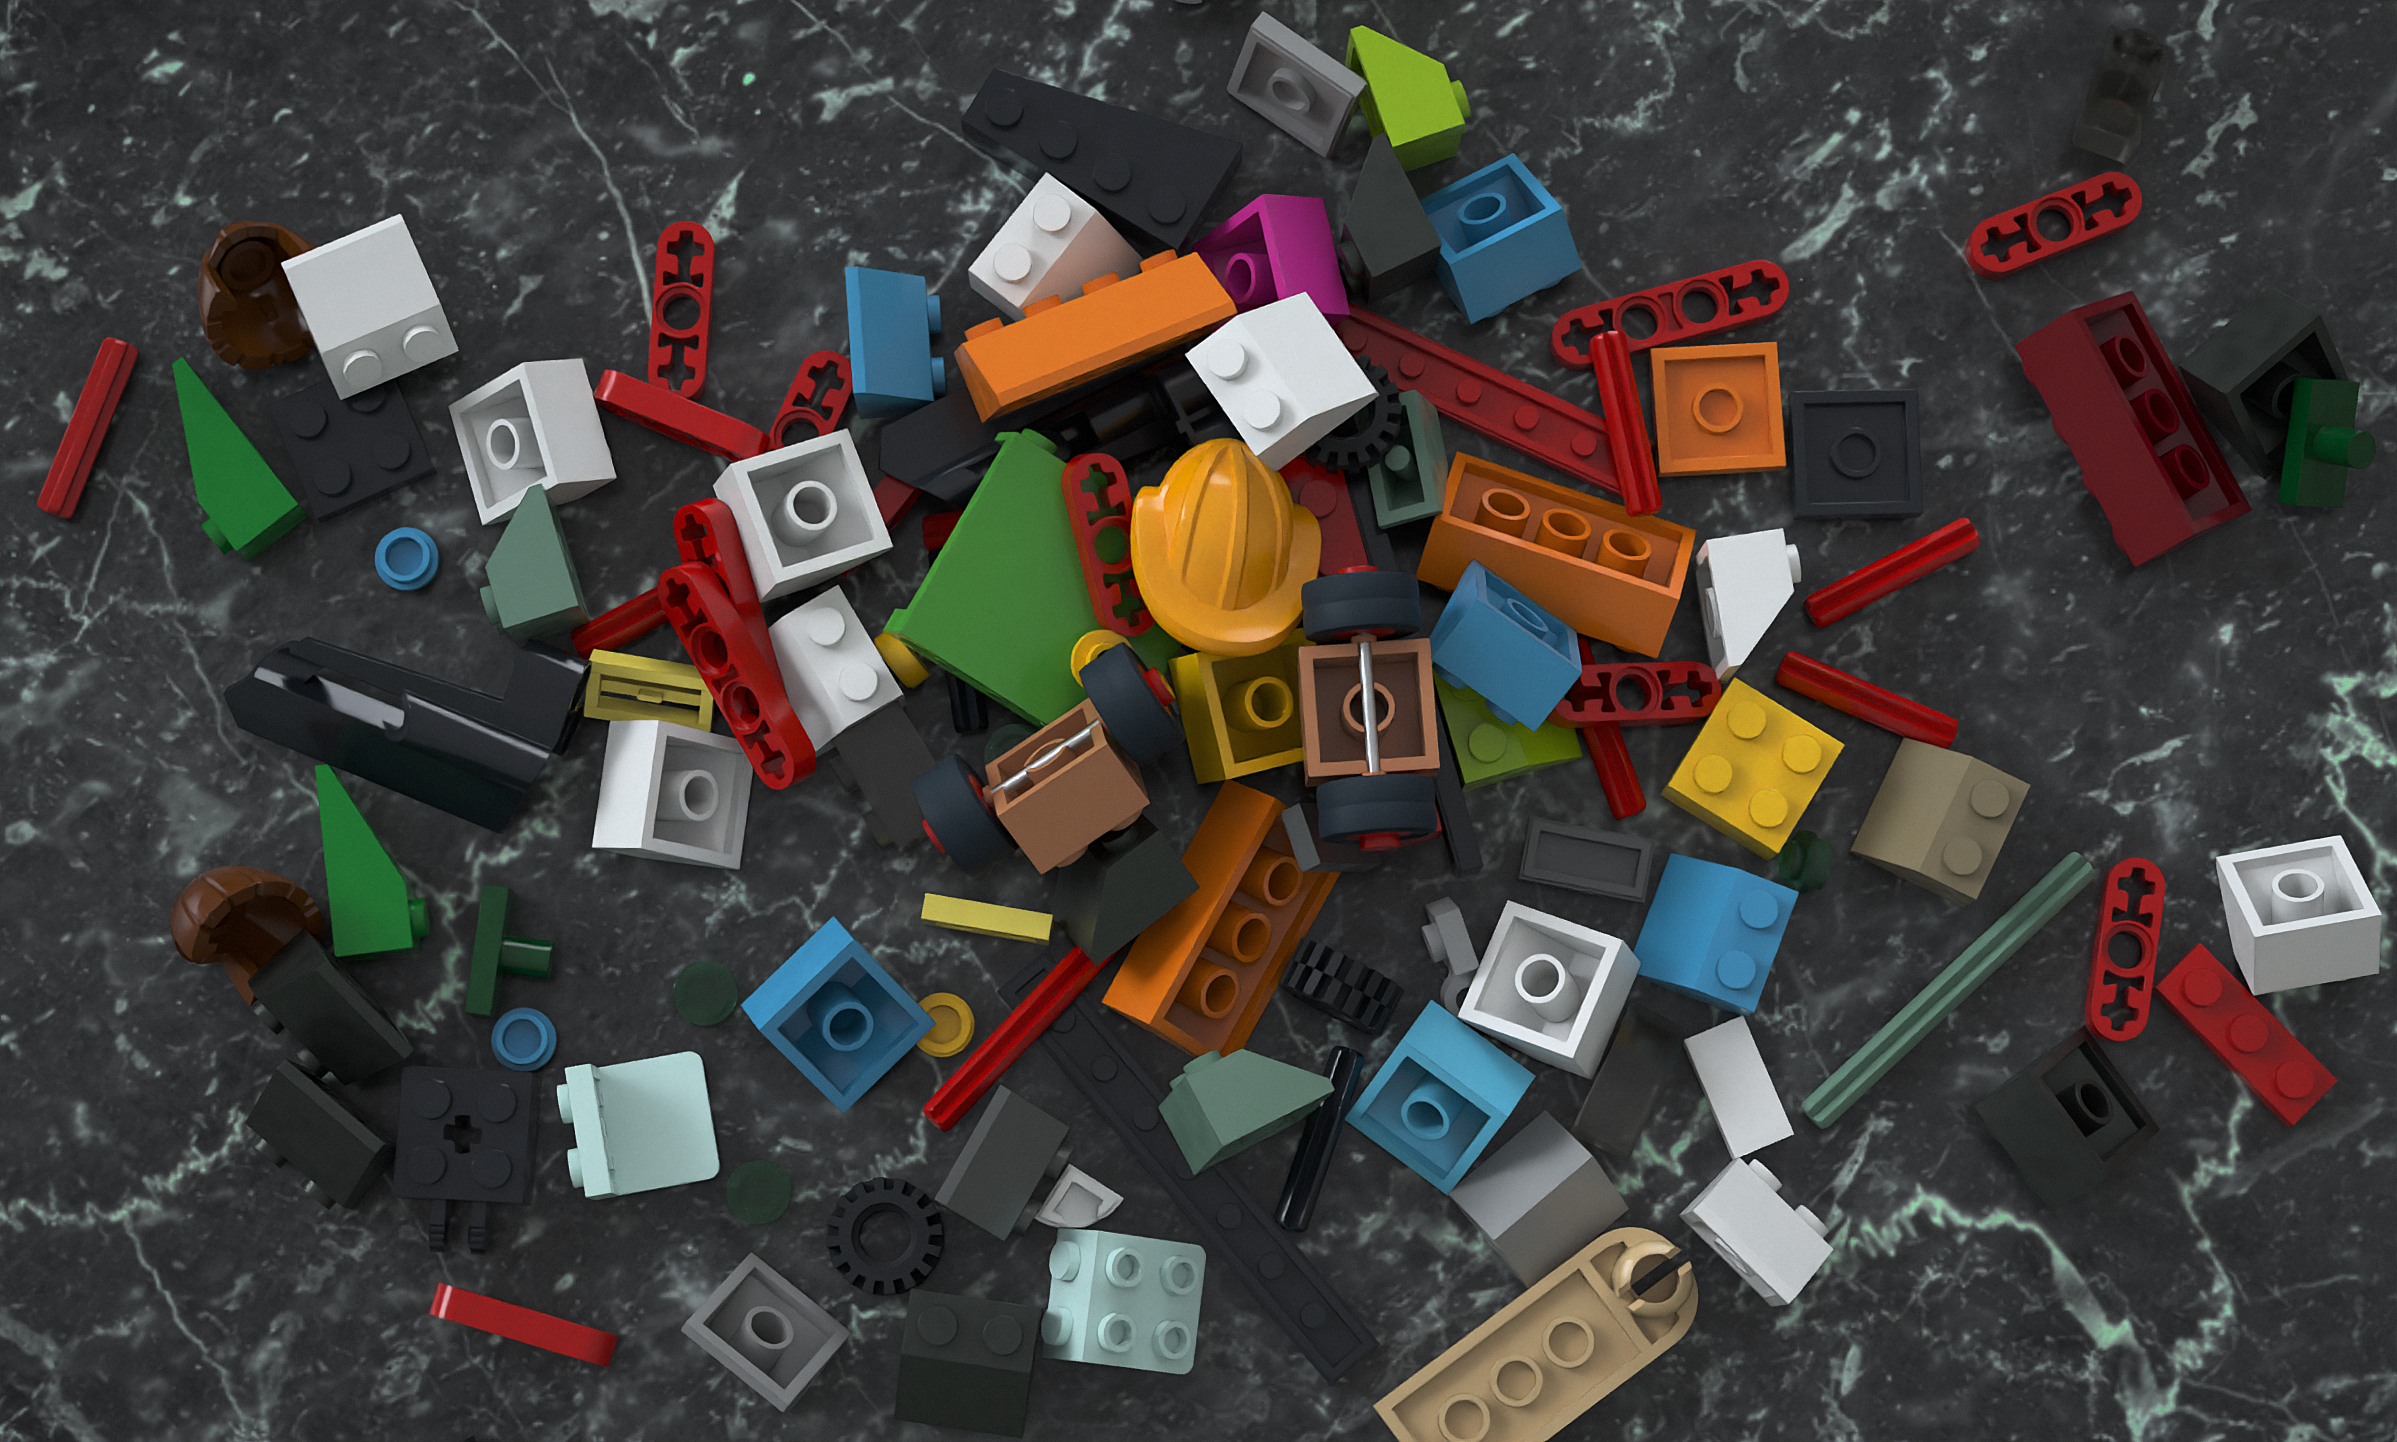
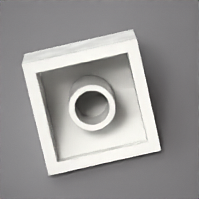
(1050, 250)
(370, 306)
(1282, 377)
(530, 431)
(803, 513)
(1741, 591)
(830, 668)
(673, 794)
(2299, 915)
(1550, 988)
(1759, 1231)

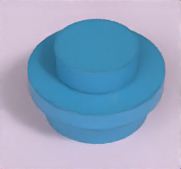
(407, 559)
(524, 1039)

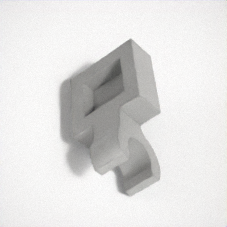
(1449, 941)

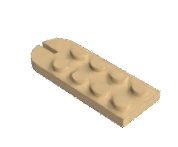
(1550, 1348)

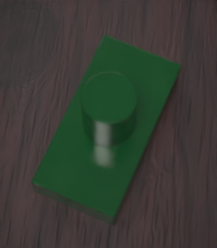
(2323, 443)
(501, 954)

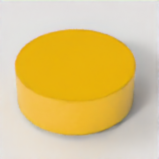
(901, 660)
(953, 1028)

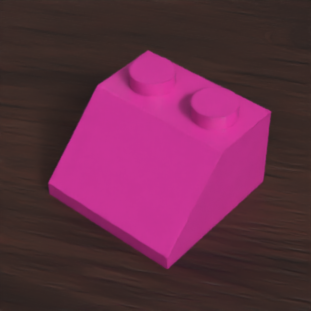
(1275, 252)

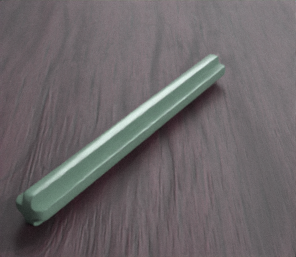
(1948, 990)

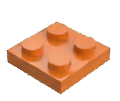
(1717, 409)

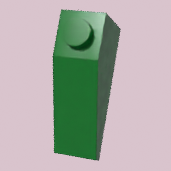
(231, 478)
(368, 892)

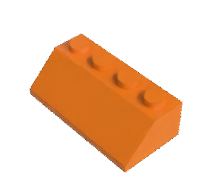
(1092, 334)
(1563, 550)
(1219, 953)

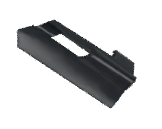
(1117, 414)
(446, 746)

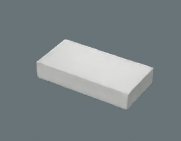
(1737, 1087)

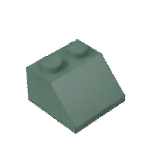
(533, 575)
(1237, 1103)

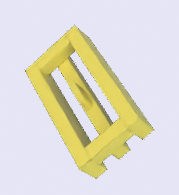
(651, 682)
(987, 919)

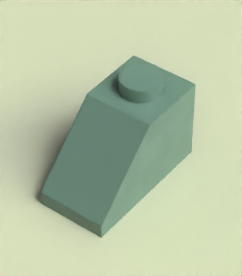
(1414, 473)

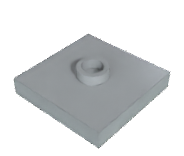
(1296, 85)

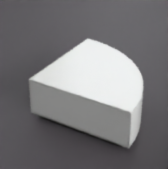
(1077, 1201)

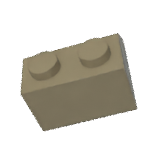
(1940, 820)

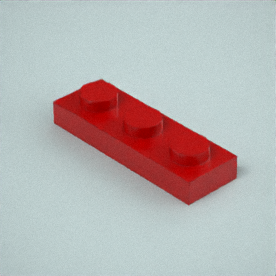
(2244, 1035)

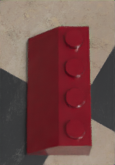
(2131, 427)

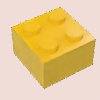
(1240, 710)
(1752, 769)

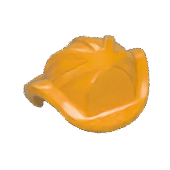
(1223, 551)

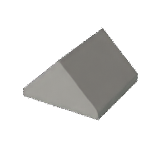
(1539, 1199)
(767, 1332)

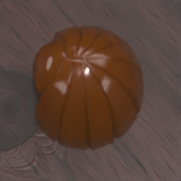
(247, 296)
(240, 920)

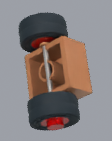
(1368, 708)
(1063, 780)

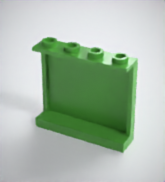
(1012, 588)

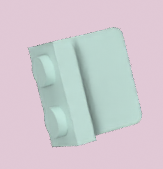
(639, 1125)
(1123, 1301)

